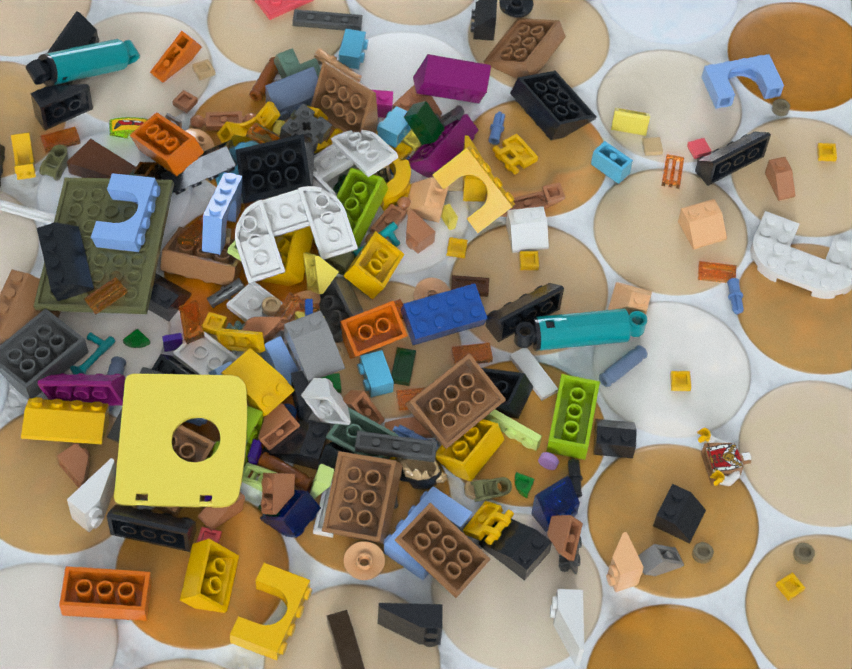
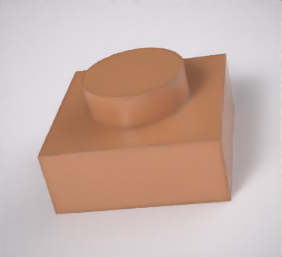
(185, 101)

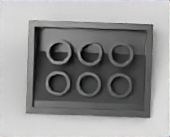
(40, 350)

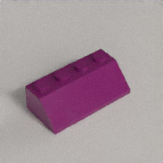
(452, 78)
(435, 155)
(86, 388)

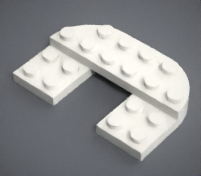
(348, 148)
(286, 214)
(778, 260)
(209, 354)

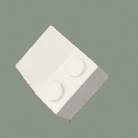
(92, 499)
(569, 621)

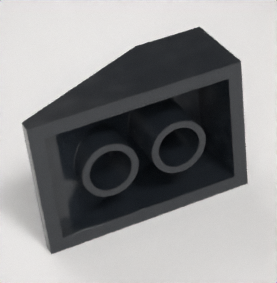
(60, 103)
(514, 388)
(303, 445)
(519, 548)
(413, 621)

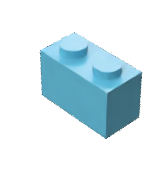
(353, 48)
(394, 127)
(611, 162)
(375, 373)

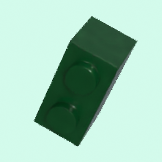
(424, 122)

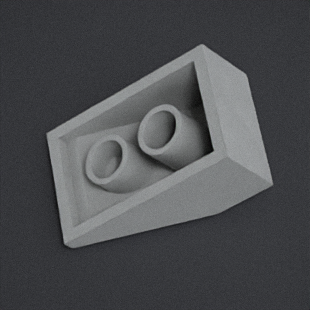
(313, 346)

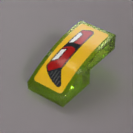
(124, 126)

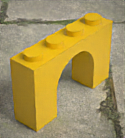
(470, 164)
(271, 639)

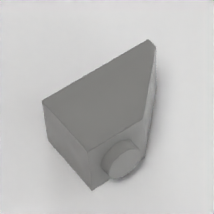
(660, 559)

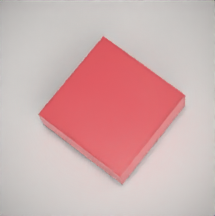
(699, 148)
(206, 533)

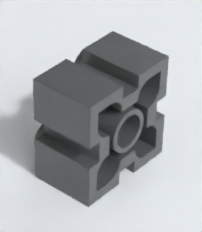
(307, 124)

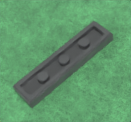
(327, 20)
(395, 446)

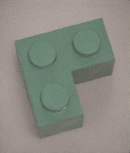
(288, 64)

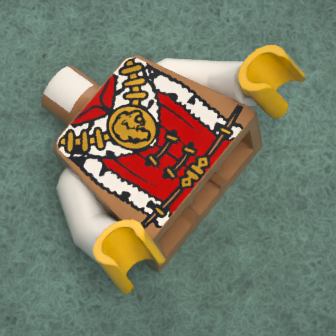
(721, 459)

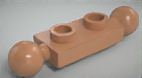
(215, 120)
(391, 214)

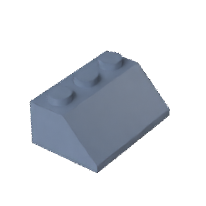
(292, 92)

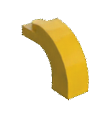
(237, 131)
(23, 156)
(399, 184)

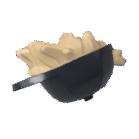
(421, 474)

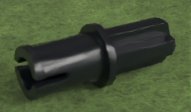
(575, 476)

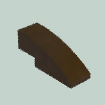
(148, 169)
(344, 640)

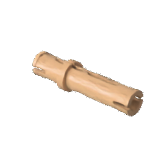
(332, 60)

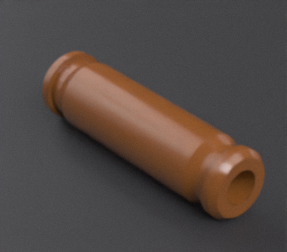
(265, 78)
(274, 464)

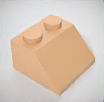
(427, 199)
(702, 224)
(625, 565)

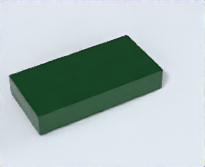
(403, 366)

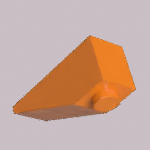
(176, 57)

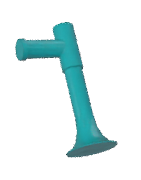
(386, 232)
(104, 345)

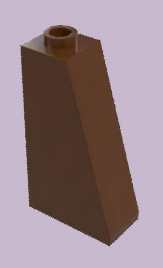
(97, 162)

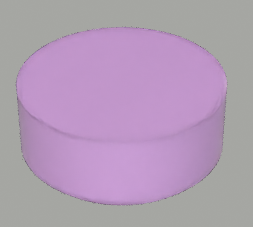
(548, 461)

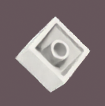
(527, 229)
(326, 402)

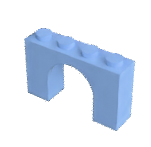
(758, 68)
(223, 207)
(131, 233)
(276, 355)
(448, 507)

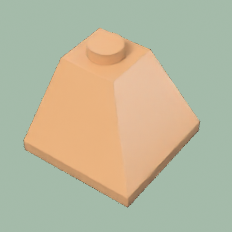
(630, 298)

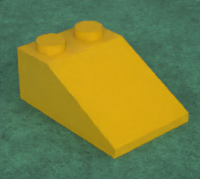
(473, 187)
(374, 265)
(263, 383)

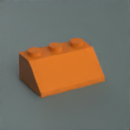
(372, 329)

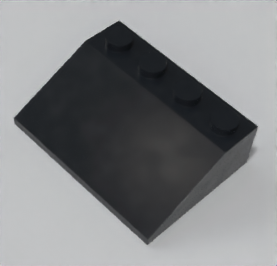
(551, 104)
(275, 167)

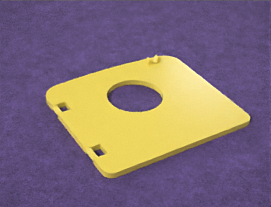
(146, 459)

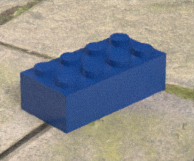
(443, 314)

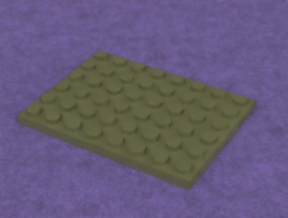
(81, 205)

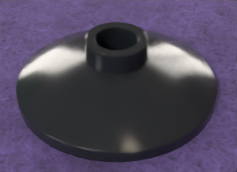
(516, 8)

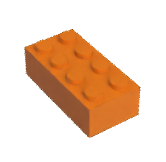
(166, 144)
(105, 593)

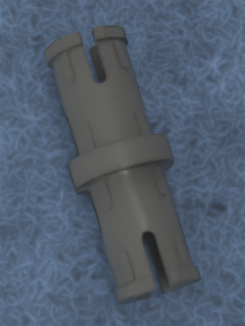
(225, 292)

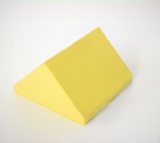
(630, 121)
(318, 273)

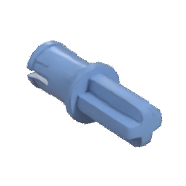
(497, 128)
(735, 295)

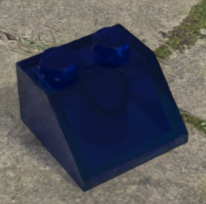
(555, 501)
(294, 515)

